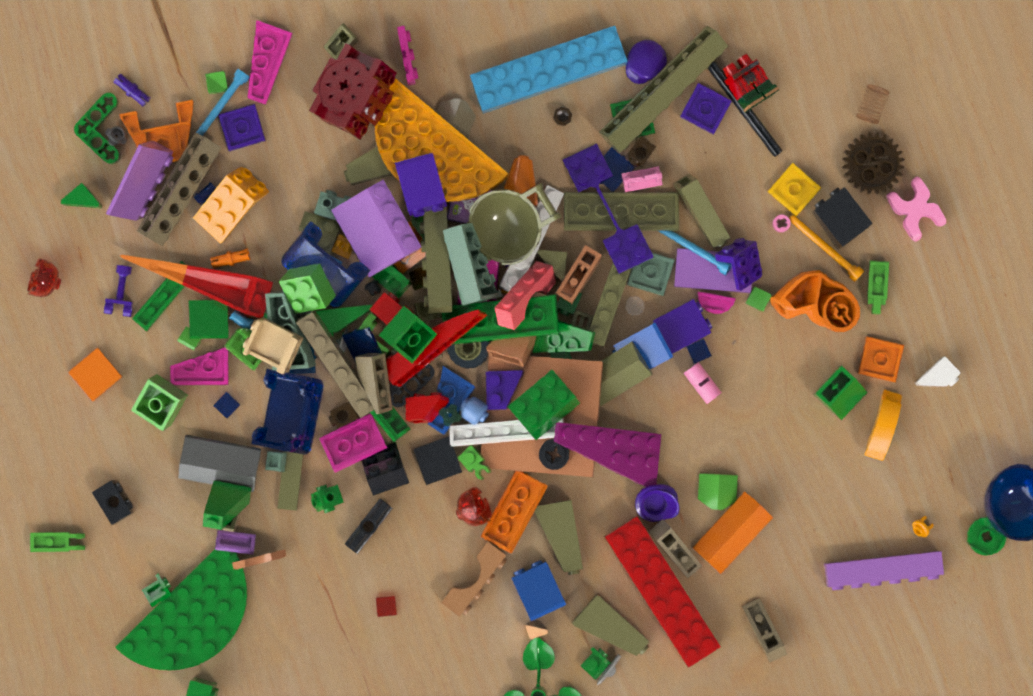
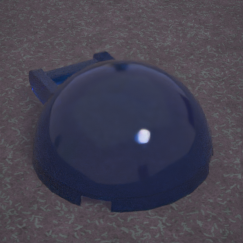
(1010, 502)

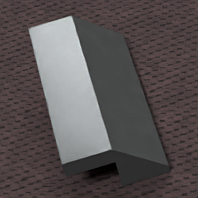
(221, 461)

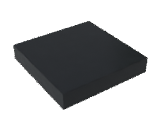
(437, 460)

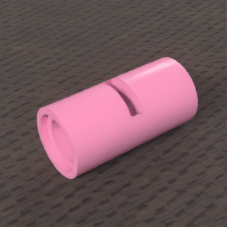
(702, 383)

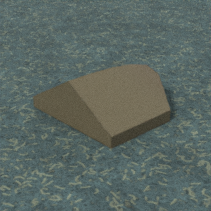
(458, 115)

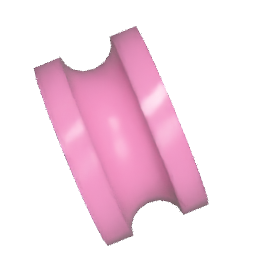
(782, 229)

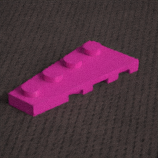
(267, 57)

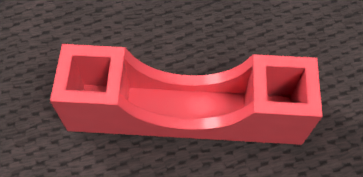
(512, 307)

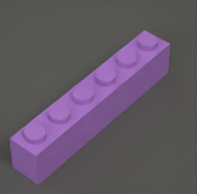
(884, 569)

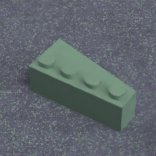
(469, 265)
(281, 313)

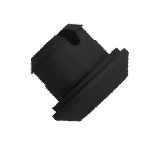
(372, 287)

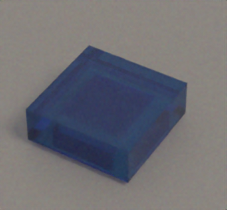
(699, 351)
(226, 405)

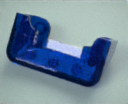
(306, 252)
(290, 412)

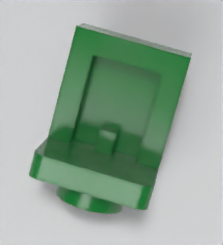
(157, 590)

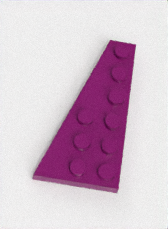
(621, 451)

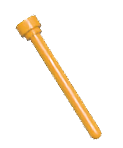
(854, 271)

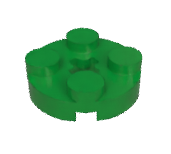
(976, 541)

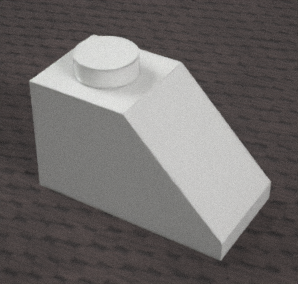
(940, 374)

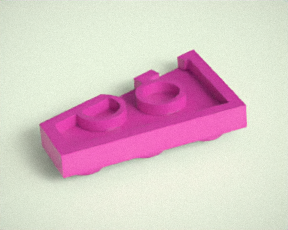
(408, 55)
(202, 370)

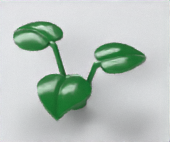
(540, 656)

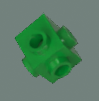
(326, 498)

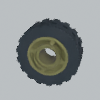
(469, 360)

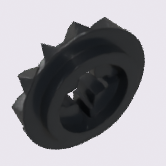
(546, 458)

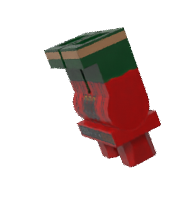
(749, 84)

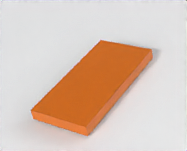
(514, 511)

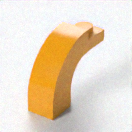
(884, 425)

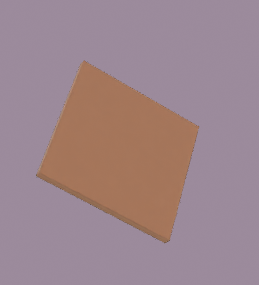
(583, 380)

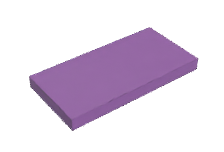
(698, 273)

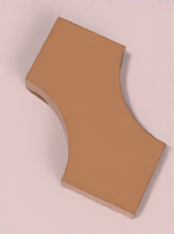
(259, 559)

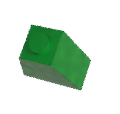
(225, 504)

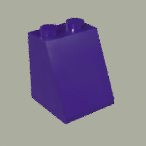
(421, 185)

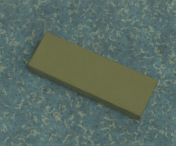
(290, 482)

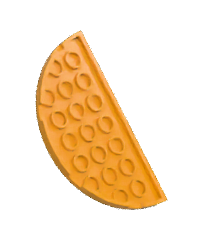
(414, 129)

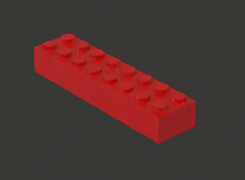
(662, 591)

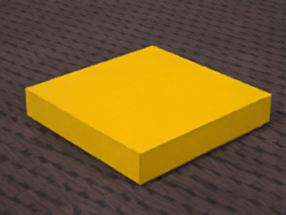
(794, 189)

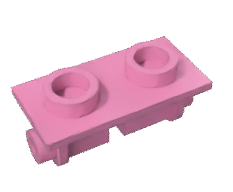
(642, 179)

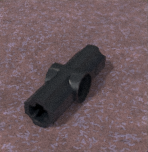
(360, 535)

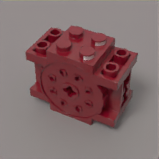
(353, 91)

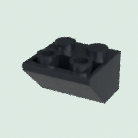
(385, 470)

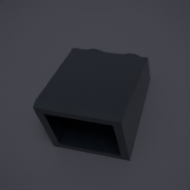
(841, 217)

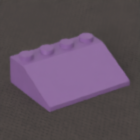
(140, 181)
(376, 228)

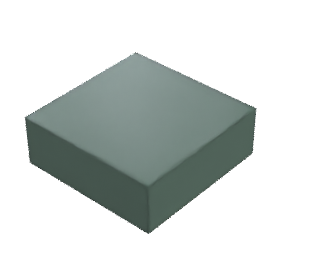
(276, 461)

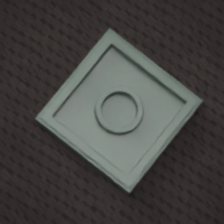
(652, 274)

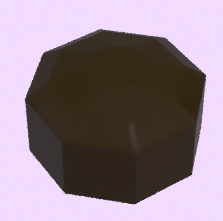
(562, 116)

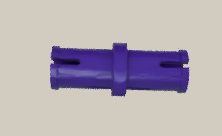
(132, 90)

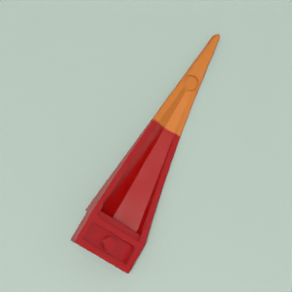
(233, 289)

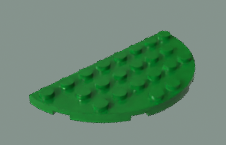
(193, 620)

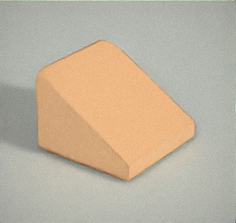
(534, 631)

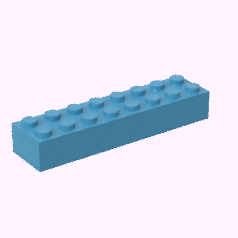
(548, 69)

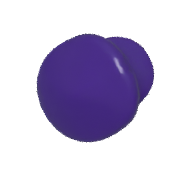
(645, 61)
(657, 503)

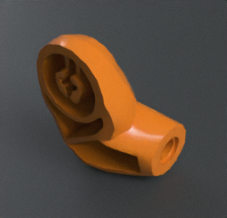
(821, 298)

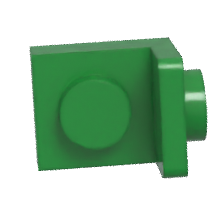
(596, 663)

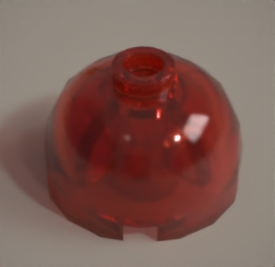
(43, 279)
(473, 508)

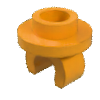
(921, 528)

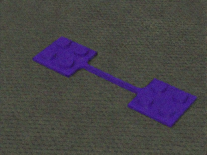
(627, 246)

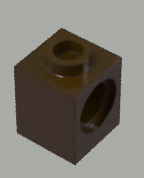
(646, 146)
(352, 415)

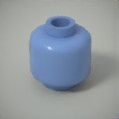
(474, 410)

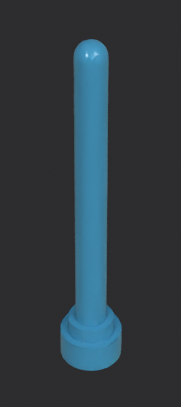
(239, 78)
(723, 267)

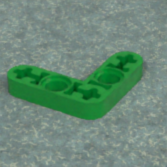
(93, 133)

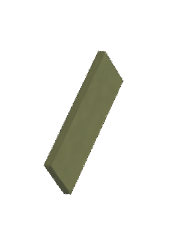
(647, 209)

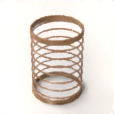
(877, 89)

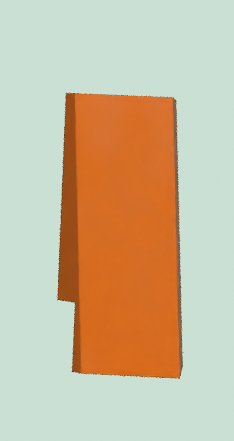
(732, 532)

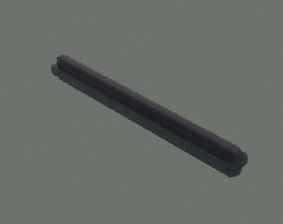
(750, 116)

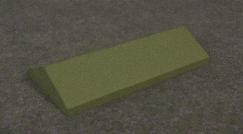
(622, 371)

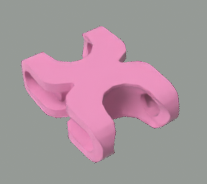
(916, 209)

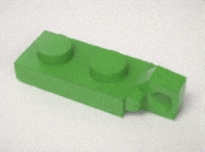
(877, 285)

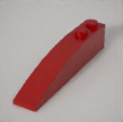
(448, 332)

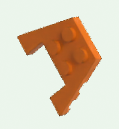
(172, 136)

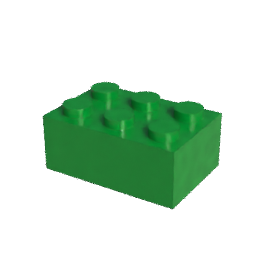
(544, 404)

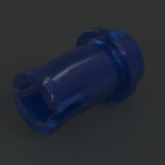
(204, 194)

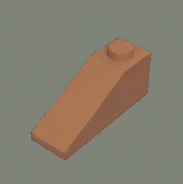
(579, 274)

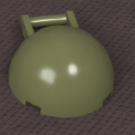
(510, 223)

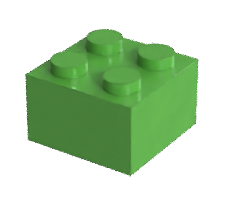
(307, 288)
(159, 402)

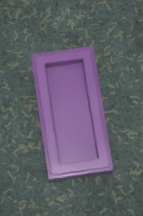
(235, 542)

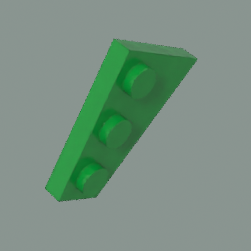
(570, 339)

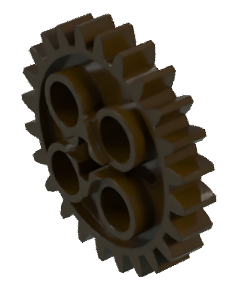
(879, 179)

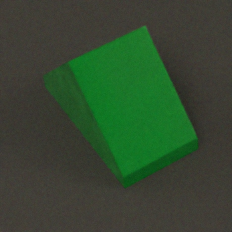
(81, 197)

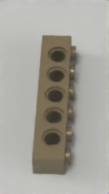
(170, 193)

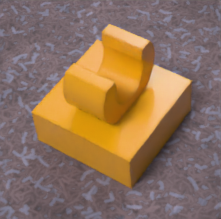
(342, 247)

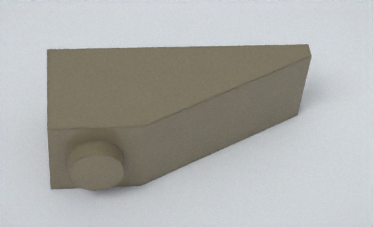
(374, 379)
(675, 548)
(764, 630)

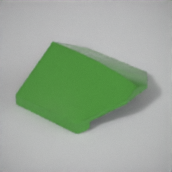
(717, 490)

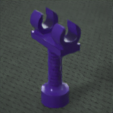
(123, 272)

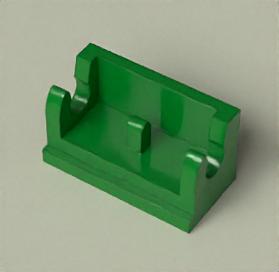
(393, 281)
(392, 424)

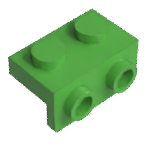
(235, 346)

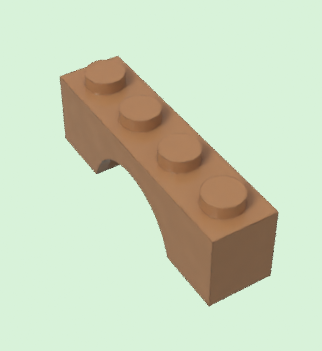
(459, 598)

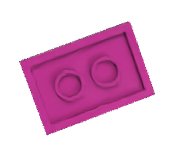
(353, 443)

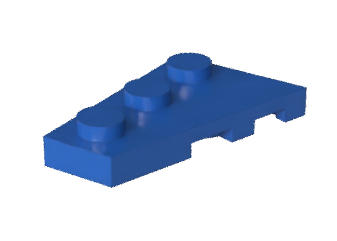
(456, 390)

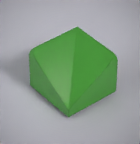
(216, 82)

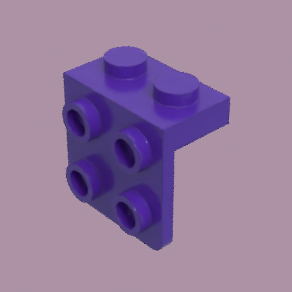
(745, 261)

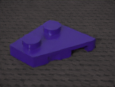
(501, 388)

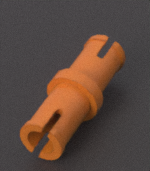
(230, 258)

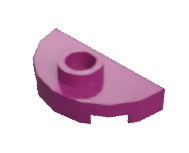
(715, 303)

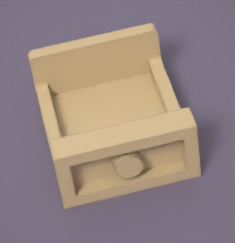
(272, 344)

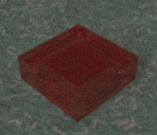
(386, 606)

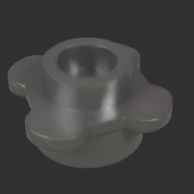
(119, 131)

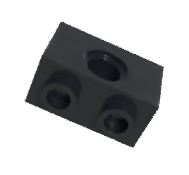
(103, 496)

